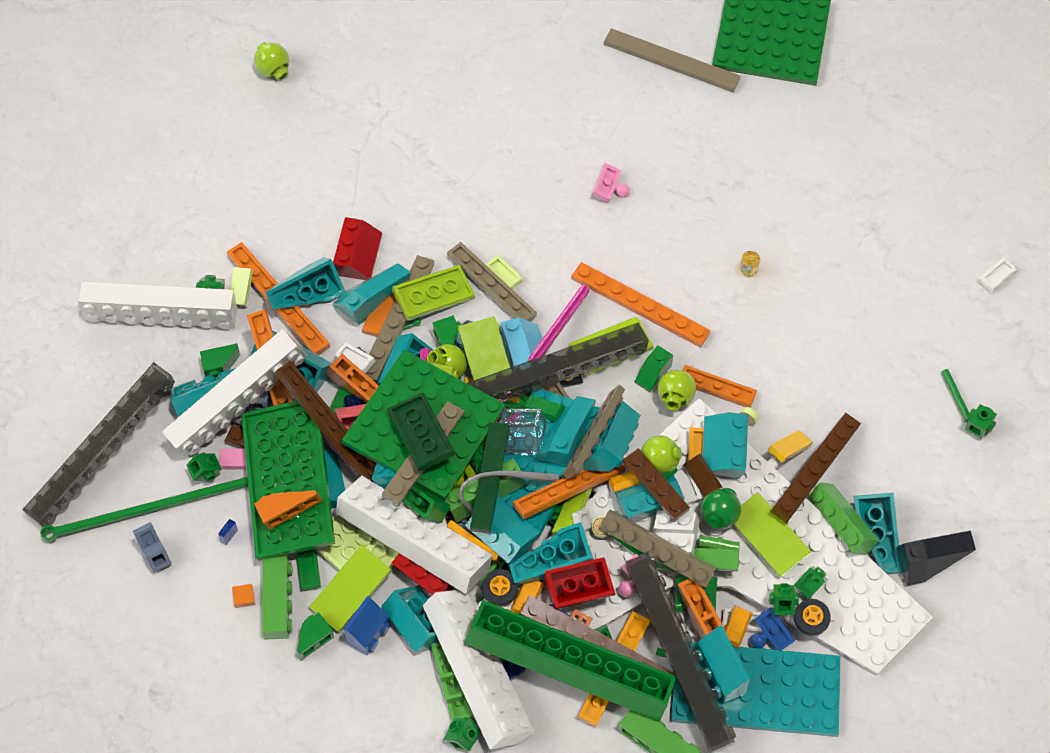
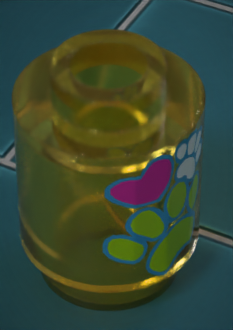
(750, 263)

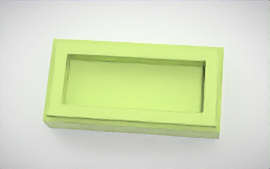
(505, 272)
(241, 284)

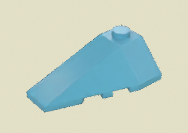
(520, 339)

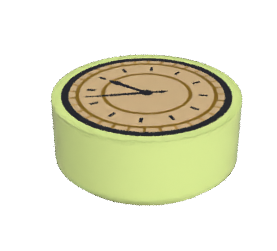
(752, 415)
(596, 528)

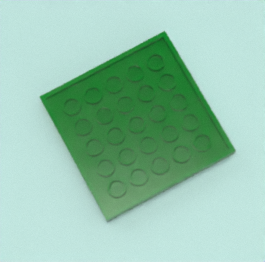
(773, 38)
(378, 439)

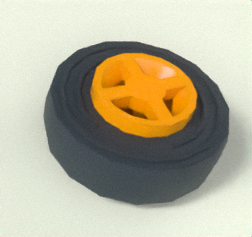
(499, 579)
(817, 611)

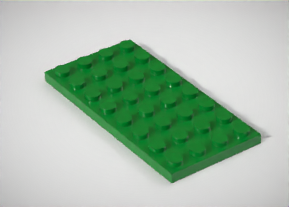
(282, 457)

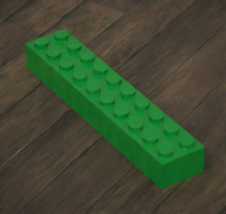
(571, 660)

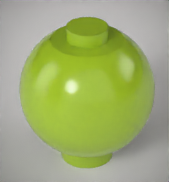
(272, 60)
(450, 356)
(676, 389)
(662, 453)

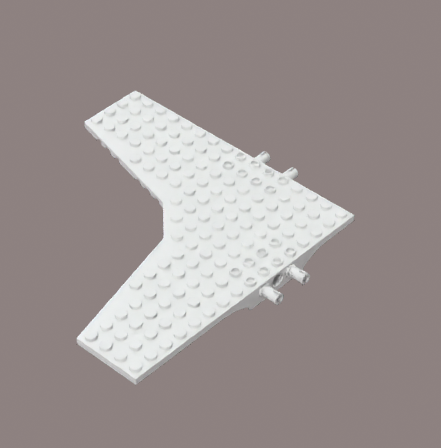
(867, 607)

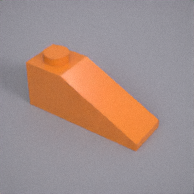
(351, 378)
(280, 507)
(699, 608)

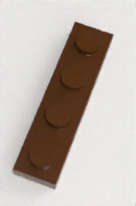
(656, 484)

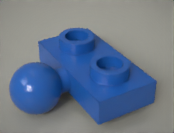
(773, 630)

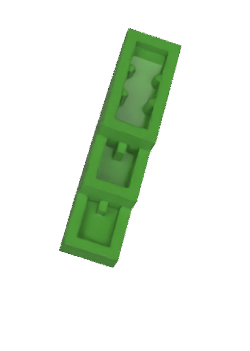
(719, 558)
(454, 696)

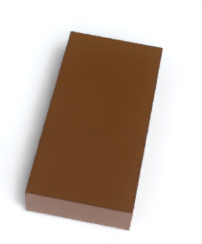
(702, 475)

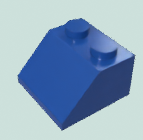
(367, 626)

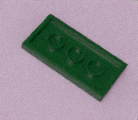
(421, 431)

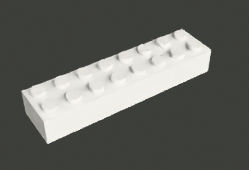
(158, 305)
(233, 394)
(413, 536)
(478, 672)

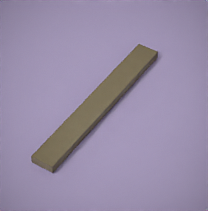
(672, 60)

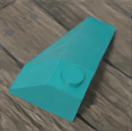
(368, 295)
(567, 432)
(880, 516)
(563, 549)

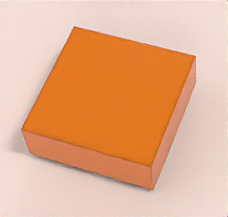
(243, 595)

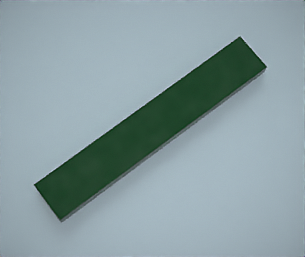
(489, 486)

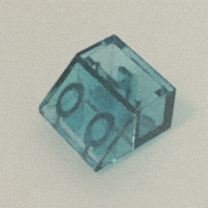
(525, 432)

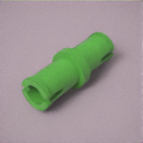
(717, 543)

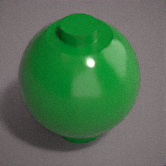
(721, 508)

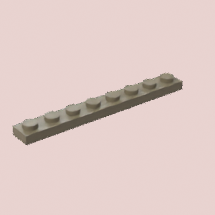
(394, 322)

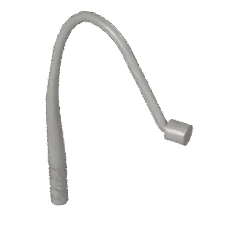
(519, 474)

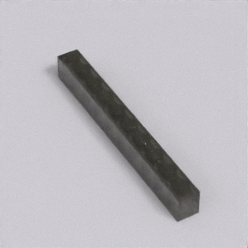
(564, 364)
(99, 445)
(679, 653)

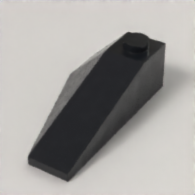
(930, 556)

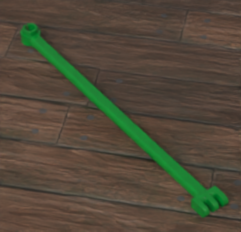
(141, 509)

